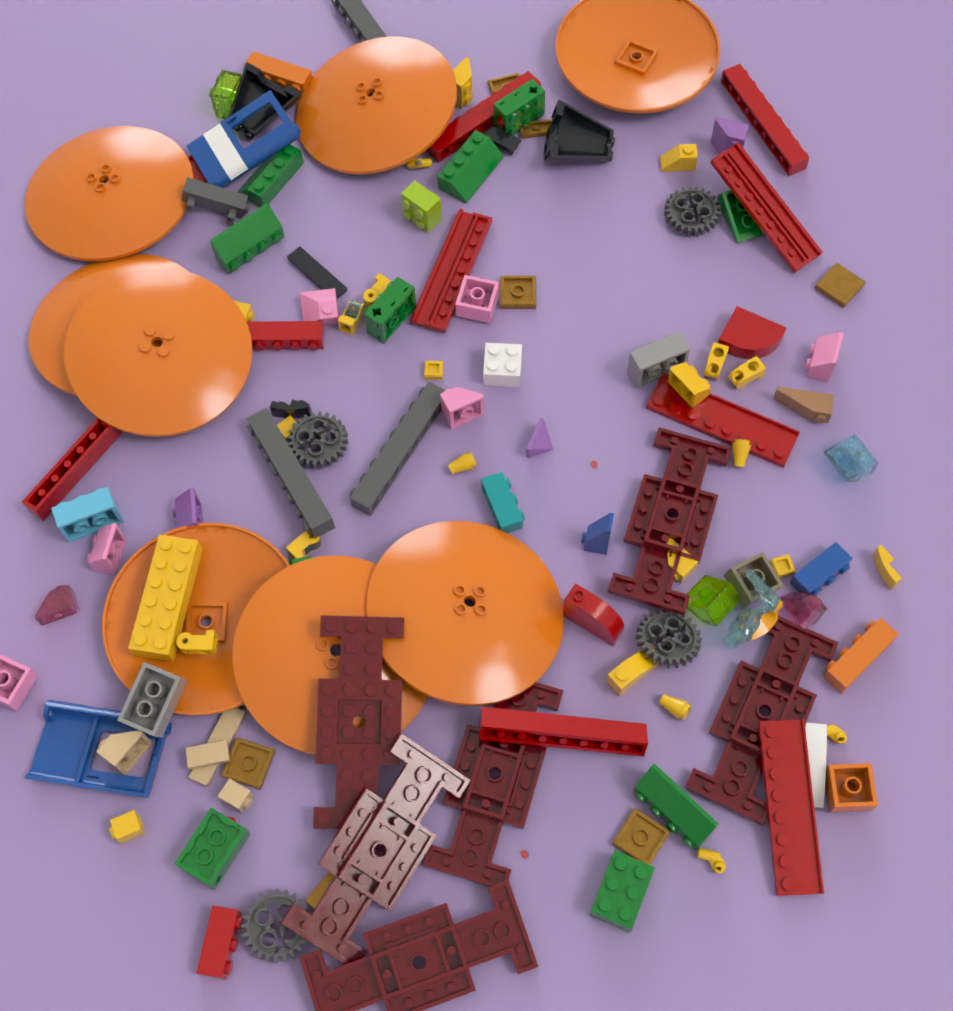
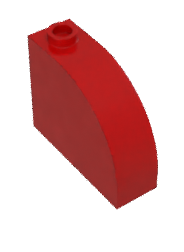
(751, 335)
(593, 614)

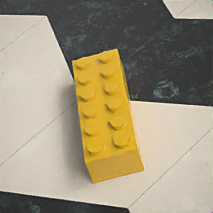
(165, 598)

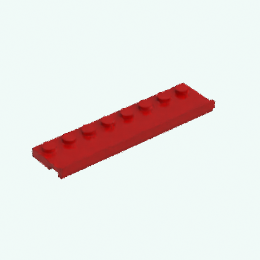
(766, 207)
(454, 261)
(726, 422)
(790, 808)

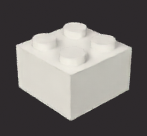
(502, 364)

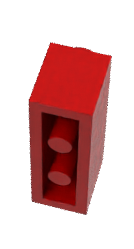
(219, 943)

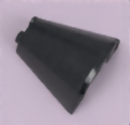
(253, 85)
(576, 137)

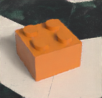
(850, 788)

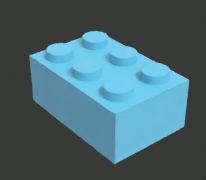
(87, 514)

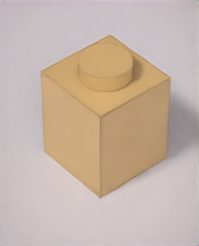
(236, 796)

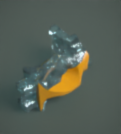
(757, 621)

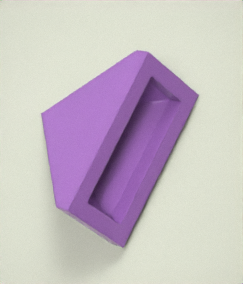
(540, 440)

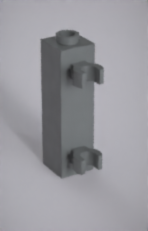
(214, 198)

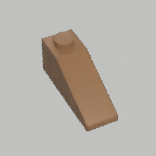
(808, 404)

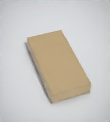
(207, 754)

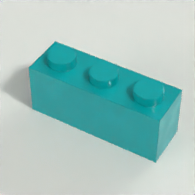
(502, 502)

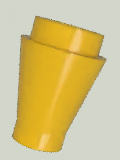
(740, 451)
(462, 463)
(676, 706)

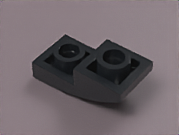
(503, 139)
(295, 409)

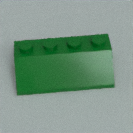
(469, 167)
(272, 176)
(247, 238)
(675, 807)

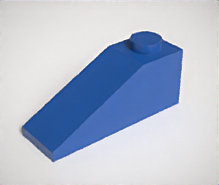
(598, 535)

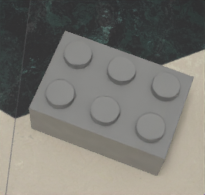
(656, 358)
(152, 700)

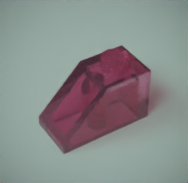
(57, 605)
(804, 607)

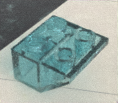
(852, 459)

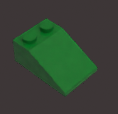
(737, 218)

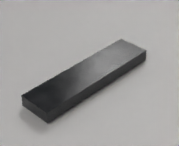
(315, 271)

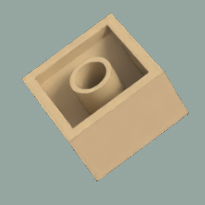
(124, 749)

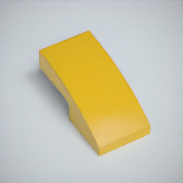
(883, 561)

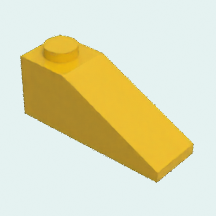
(630, 672)

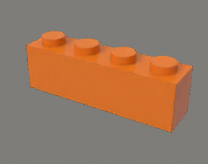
(281, 71)
(860, 655)

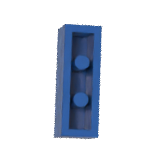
(822, 570)

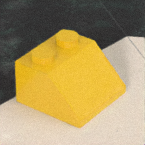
(464, 83)
(688, 383)

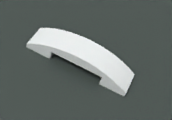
(817, 750)

